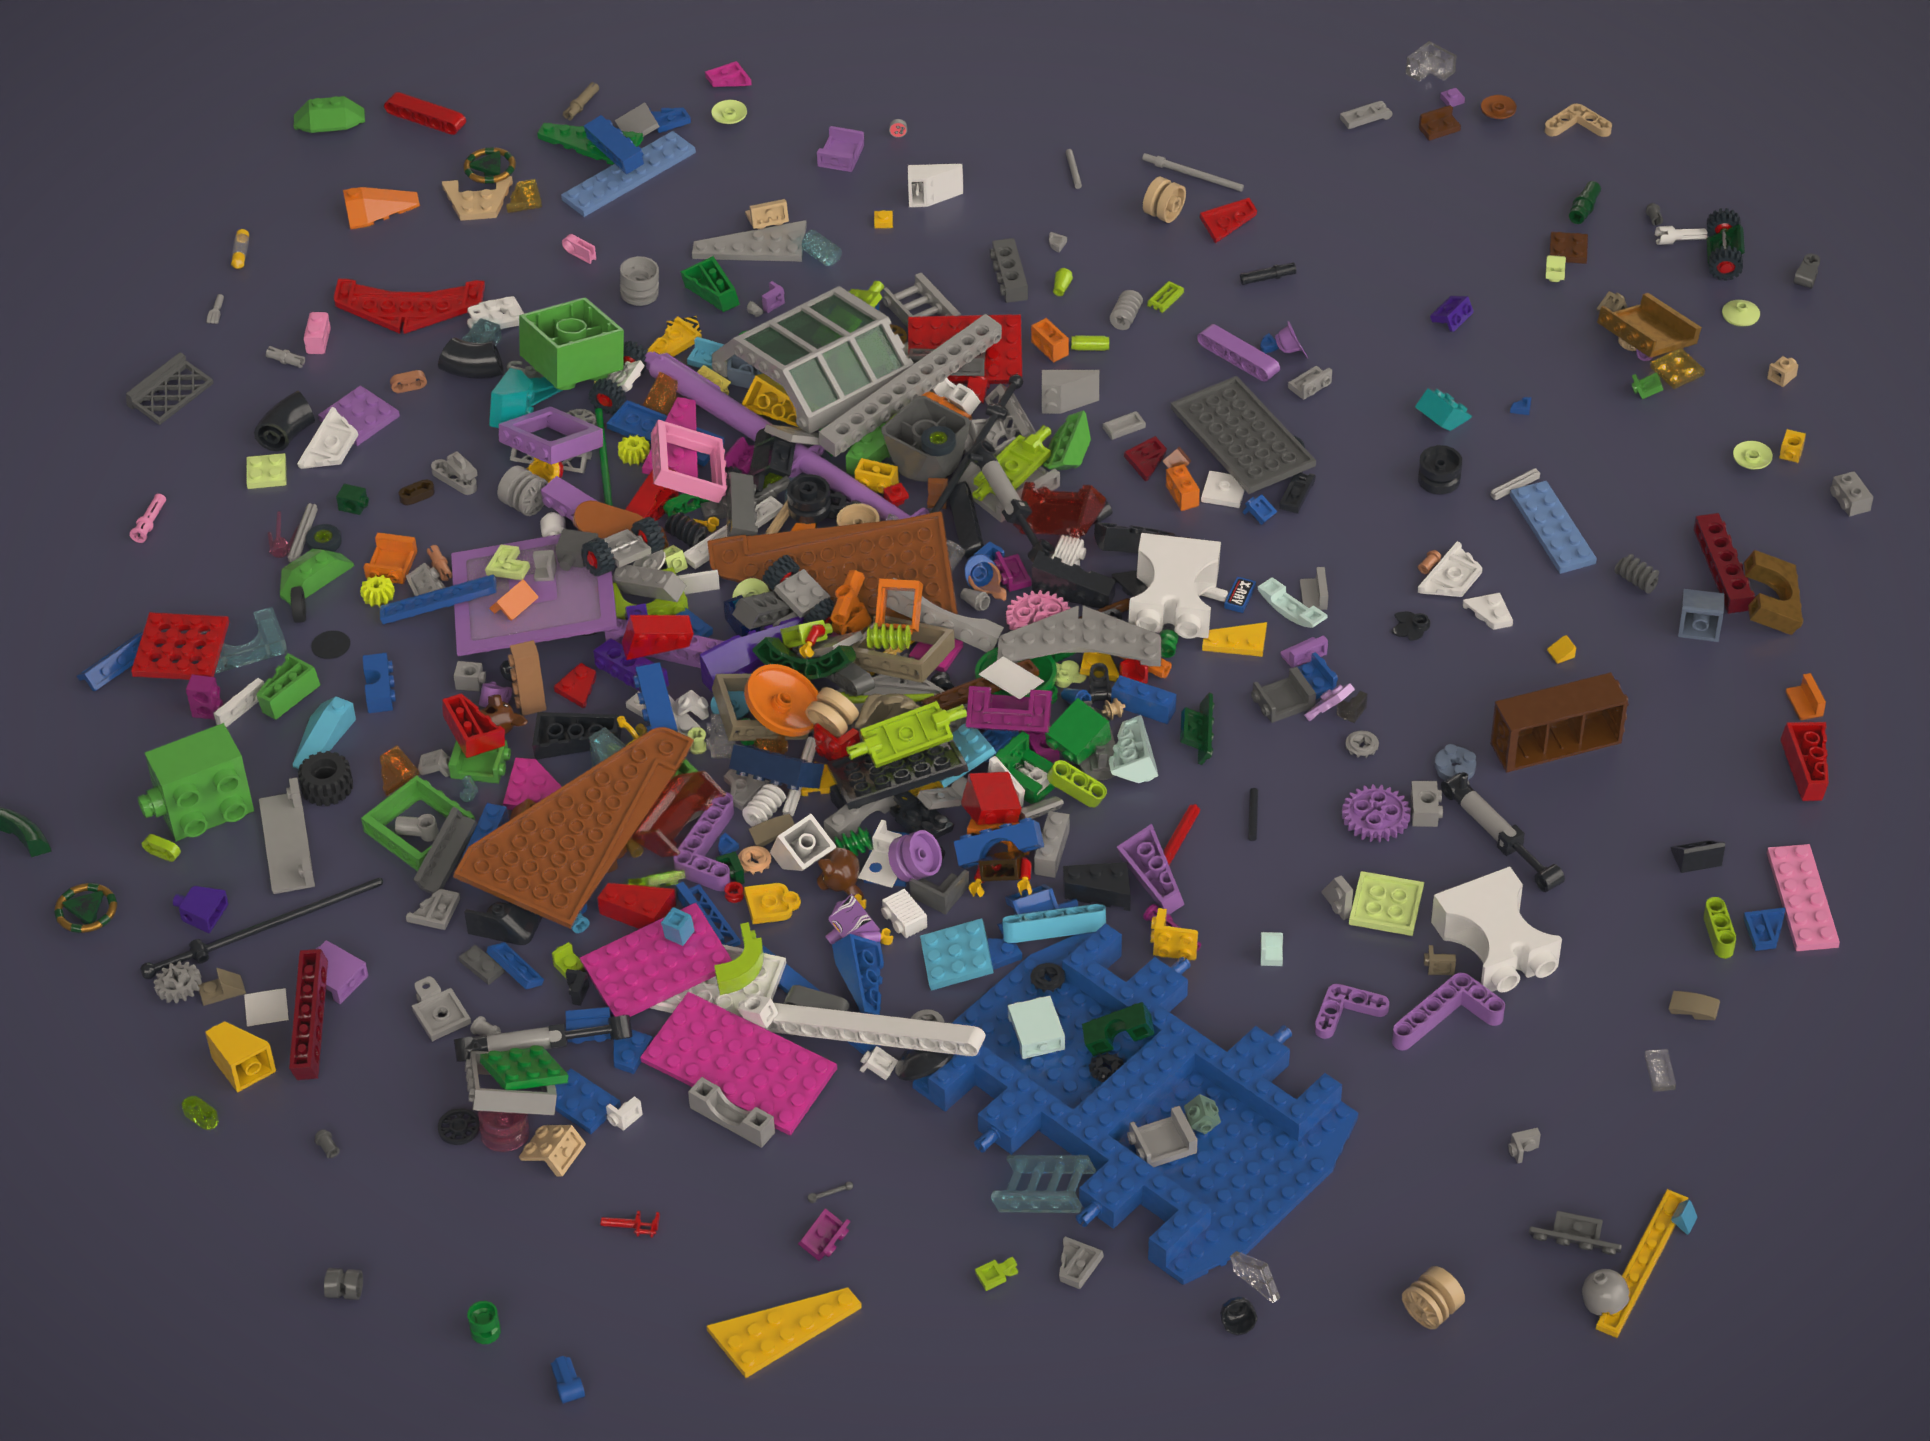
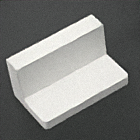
(701, 581)

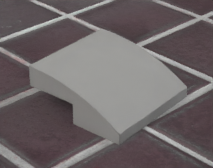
(1041, 808)

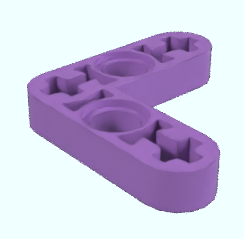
(1340, 1002)

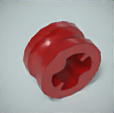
(734, 886)

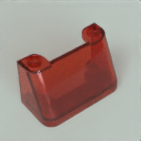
(1062, 511)

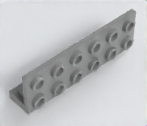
(286, 840)

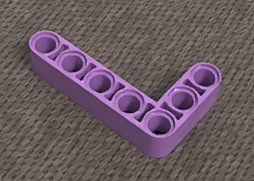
(699, 841)
(1457, 991)

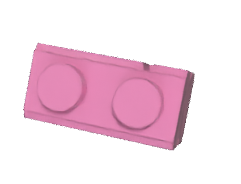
(317, 333)

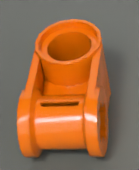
(857, 621)

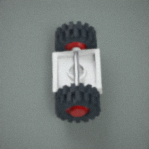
(610, 392)

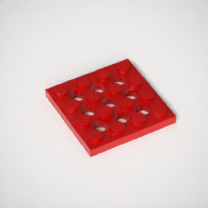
(176, 623)

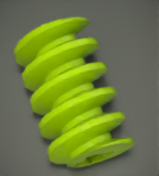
(888, 637)

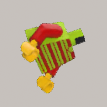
(806, 635)

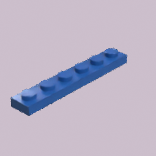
(438, 599)

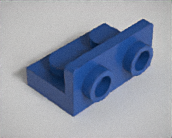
(1319, 675)

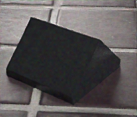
(1699, 855)

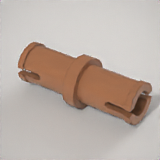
(439, 562)

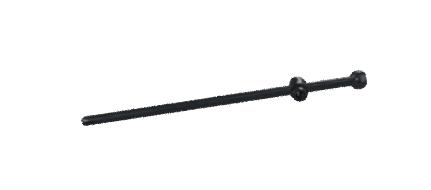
(995, 412)
(200, 950)

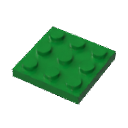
(523, 1068)

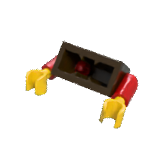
(1003, 867)

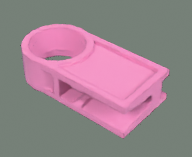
(579, 248)

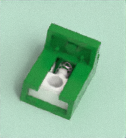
(1027, 768)

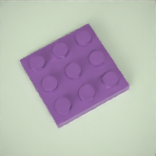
(364, 412)

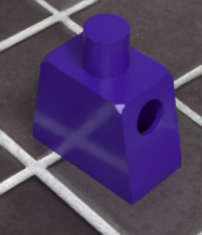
(201, 907)

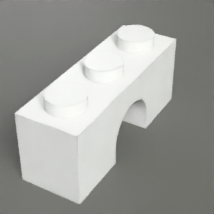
(958, 395)

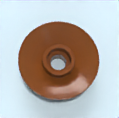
(1498, 106)

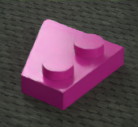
(728, 75)

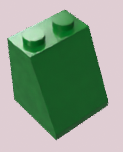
(1078, 732)

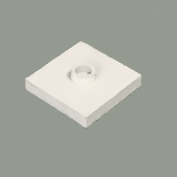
(1222, 490)

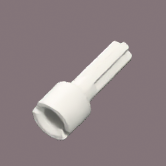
(1669, 234)

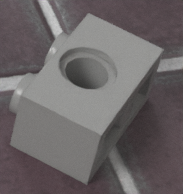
(1425, 804)

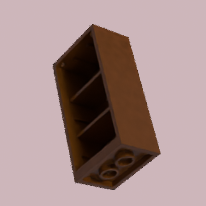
(1559, 722)

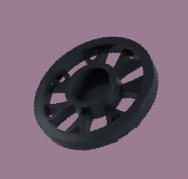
(458, 1126)

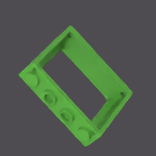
(413, 791)

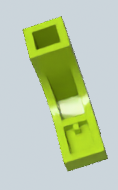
(744, 969)

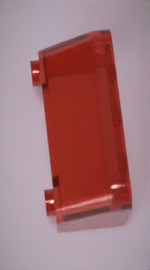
(673, 810)

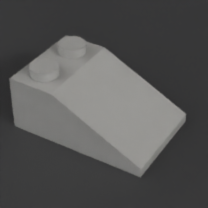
(1068, 389)

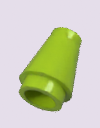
(1062, 280)

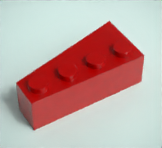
(1807, 757)

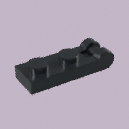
(1297, 492)

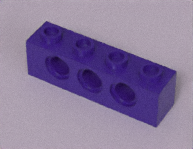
(612, 659)

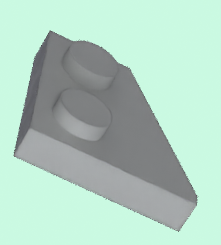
(436, 910)

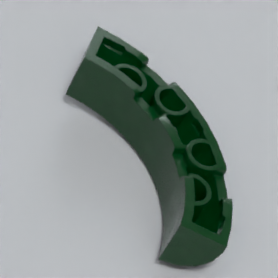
(773, 651)
(25, 830)

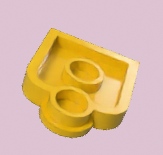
(770, 902)

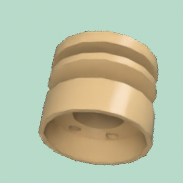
(1433, 1297)

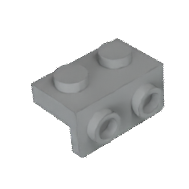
(1310, 382)

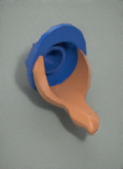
(984, 576)

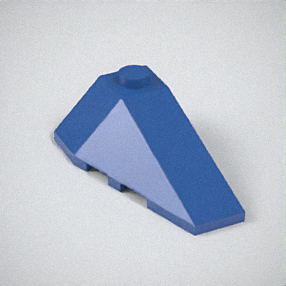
(860, 966)

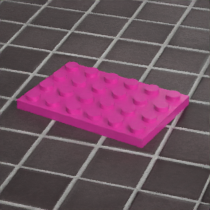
(650, 968)

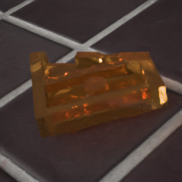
(662, 394)
(396, 769)

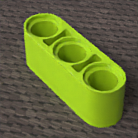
(1086, 783)
(1719, 927)

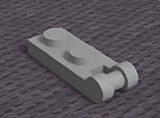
(1365, 114)

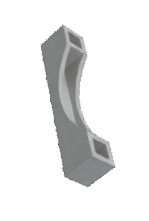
(975, 632)

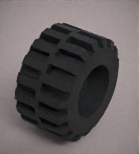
(337, 781)

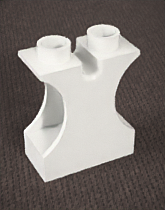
(1176, 576)
(1488, 921)

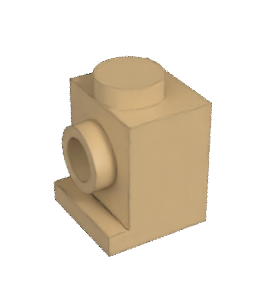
(1784, 366)

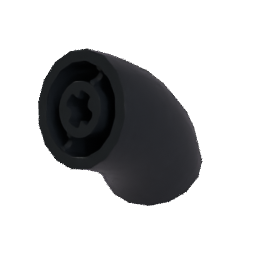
(471, 359)
(284, 422)

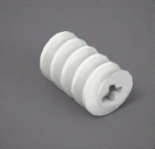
(763, 804)

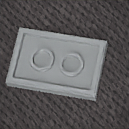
(793, 434)
(824, 647)

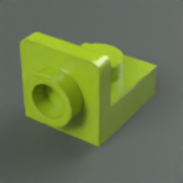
(565, 959)

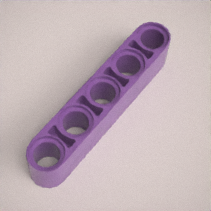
(1238, 352)

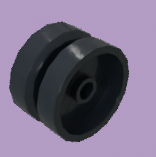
(1440, 469)
(808, 499)

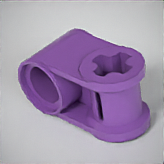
(492, 689)

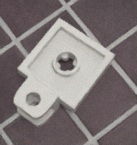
(493, 311)

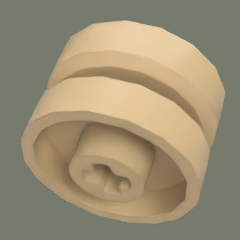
(1164, 199)
(857, 514)
(832, 711)

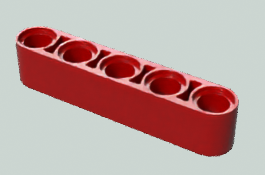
(425, 113)

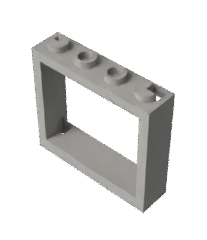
(505, 1100)

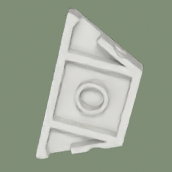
(329, 443)
(1452, 574)

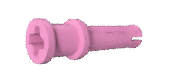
(145, 523)

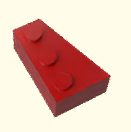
(656, 634)
(635, 904)

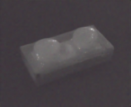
(1660, 1070)

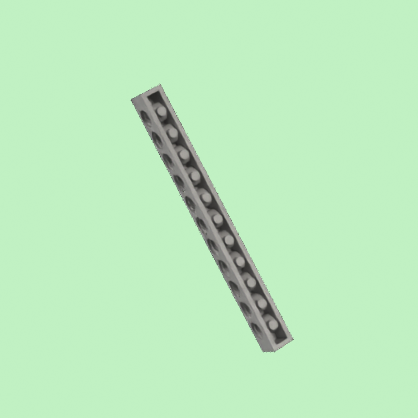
(911, 383)

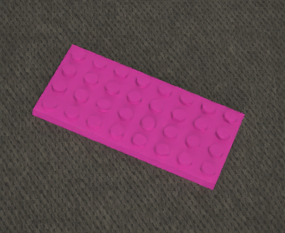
(741, 1059)

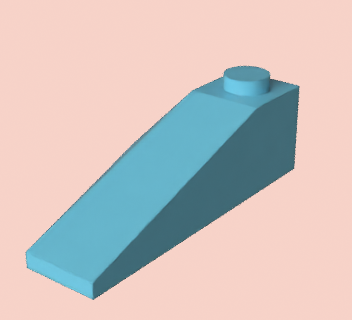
(325, 728)

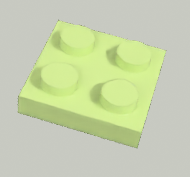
(266, 471)

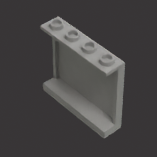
(991, 503)

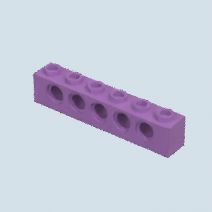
(686, 656)

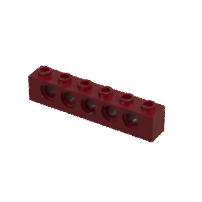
(1723, 562)
(308, 1014)

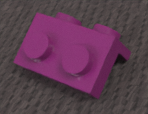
(740, 456)
(1012, 572)
(823, 1234)

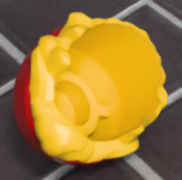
(546, 470)

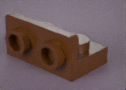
(1438, 123)

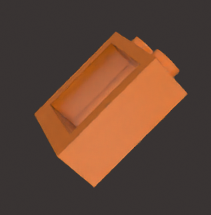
(899, 585)

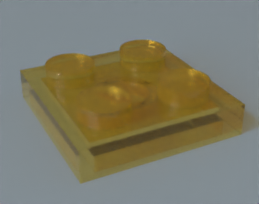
(1677, 368)

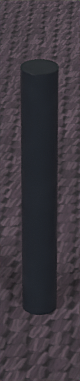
(1253, 808)

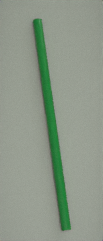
(604, 460)

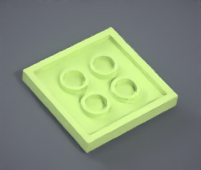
(1386, 903)

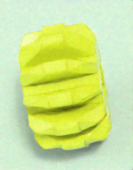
(633, 449)
(377, 591)

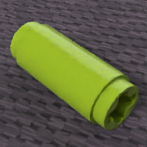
(1089, 343)

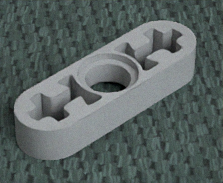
(443, 474)

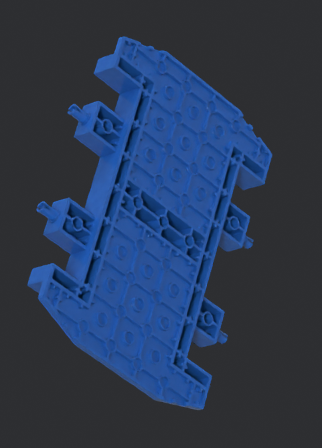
(1245, 1169)

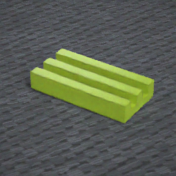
(1168, 297)

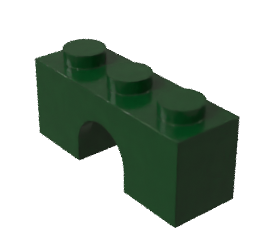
(1101, 1031)

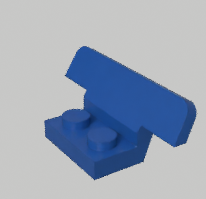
(1039, 900)

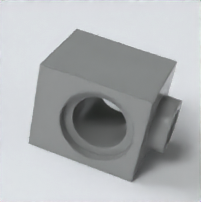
(469, 676)

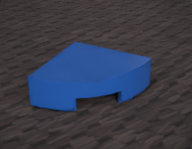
(1268, 344)
(1521, 406)
(727, 845)

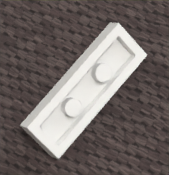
(238, 704)

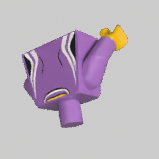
(851, 918)

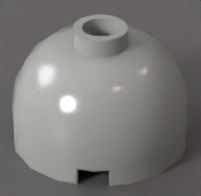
(1605, 1292)

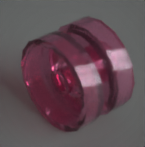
(503, 1130)

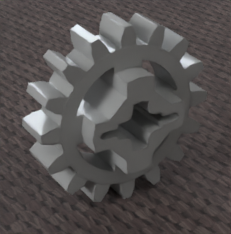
(177, 982)

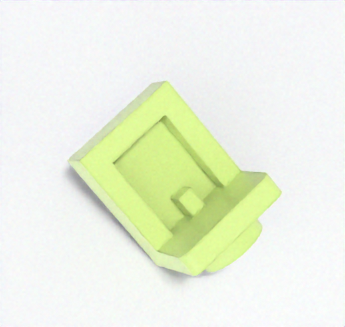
(1555, 268)

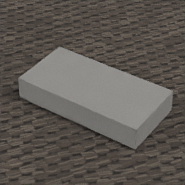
(1124, 425)

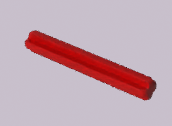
(1181, 832)

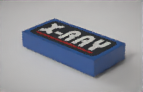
(1240, 594)

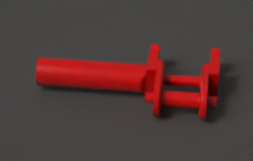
(633, 1223)

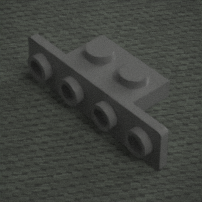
(1577, 1230)

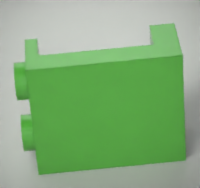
(481, 767)

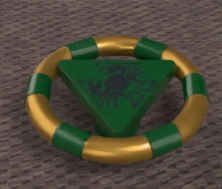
(489, 165)
(85, 907)

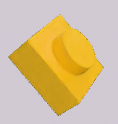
(883, 219)

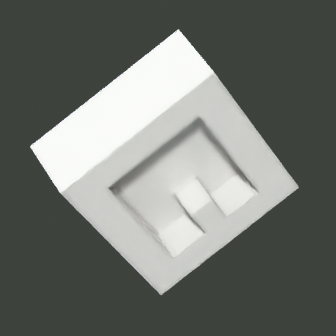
(878, 1062)
(626, 1115)

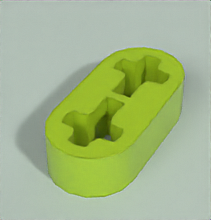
(161, 847)

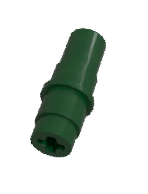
(1584, 203)

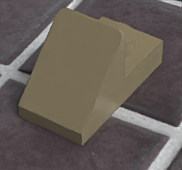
(225, 987)

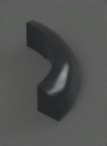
(1122, 539)

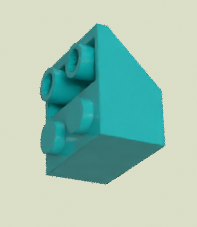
(1443, 409)

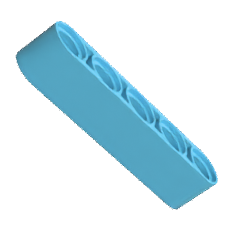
(1053, 923)

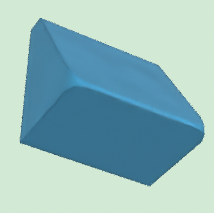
(1685, 1216)

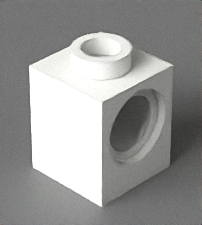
(758, 1010)

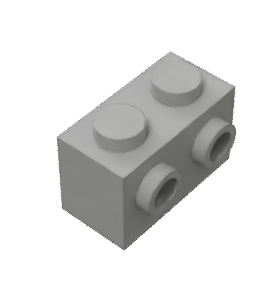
(1851, 493)

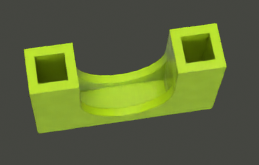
(656, 607)

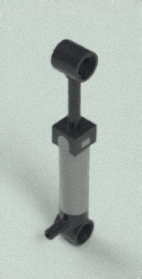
(1015, 509)
(1508, 837)
(548, 1037)

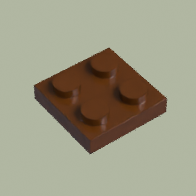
(1570, 245)

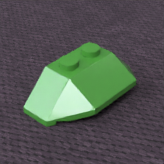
(328, 115)
(1069, 443)
(312, 572)

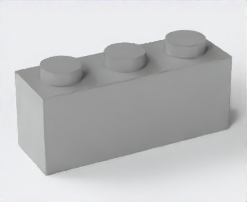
(1054, 838)

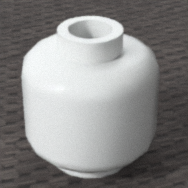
(552, 524)

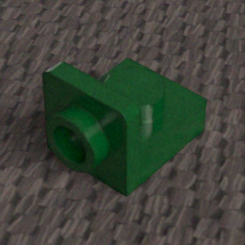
(735, 867)

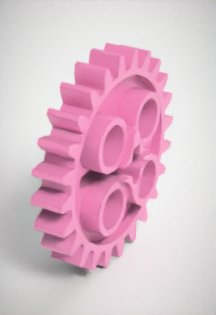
(1033, 608)

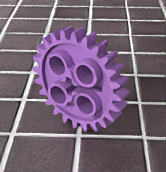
(1376, 813)

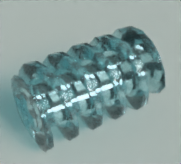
(821, 248)

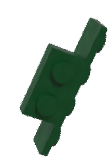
(1197, 728)

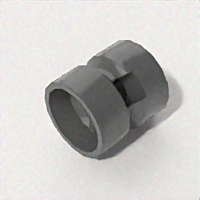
(343, 1283)

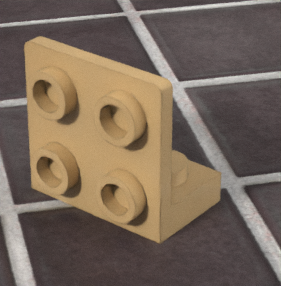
(768, 214)
(555, 1145)

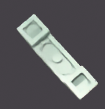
(1289, 607)

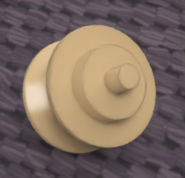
(1112, 709)

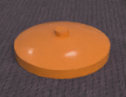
(780, 698)

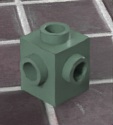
(1202, 1114)

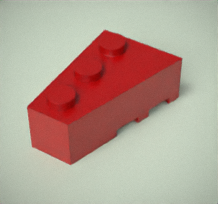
(651, 499)
(471, 727)

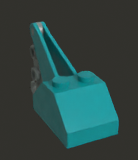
(518, 393)

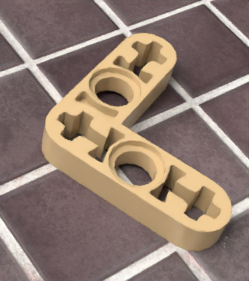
(1578, 114)

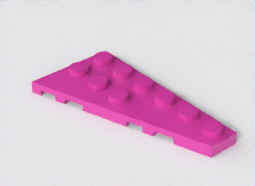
(679, 458)

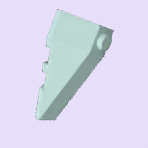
(1133, 753)

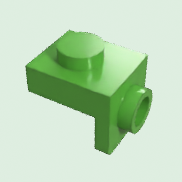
(1647, 386)

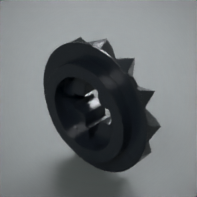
(1053, 971)
(1103, 1073)

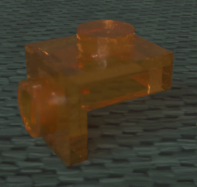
(776, 745)

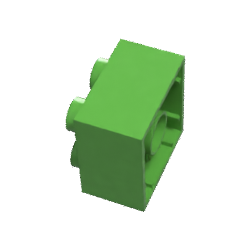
(571, 343)
(197, 783)

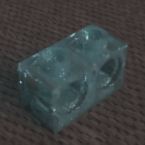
(484, 332)

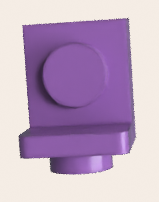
(773, 298)

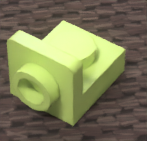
(675, 558)

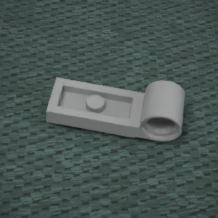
(943, 797)

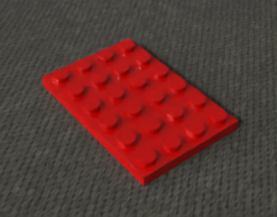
(1001, 359)

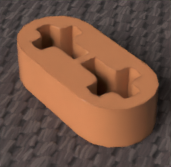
(408, 381)

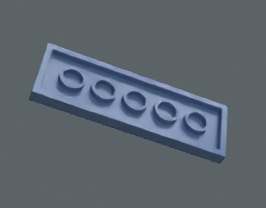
(1553, 527)

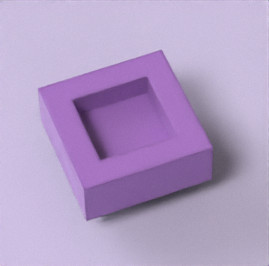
(1452, 97)

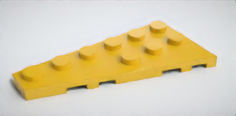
(769, 1334)

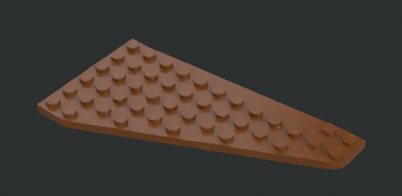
(883, 549)
(569, 840)

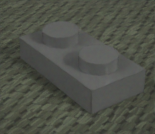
(481, 964)

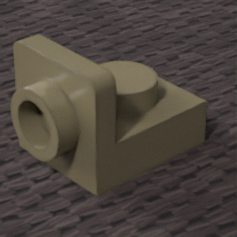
(1613, 302)
(1439, 963)

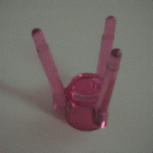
(279, 546)

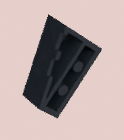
(1098, 883)

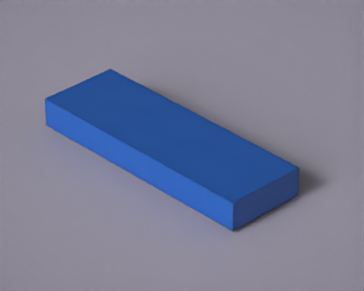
(515, 965)

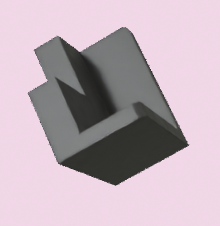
(943, 896)

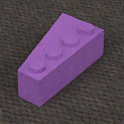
(1151, 868)

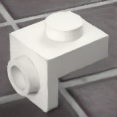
(692, 702)

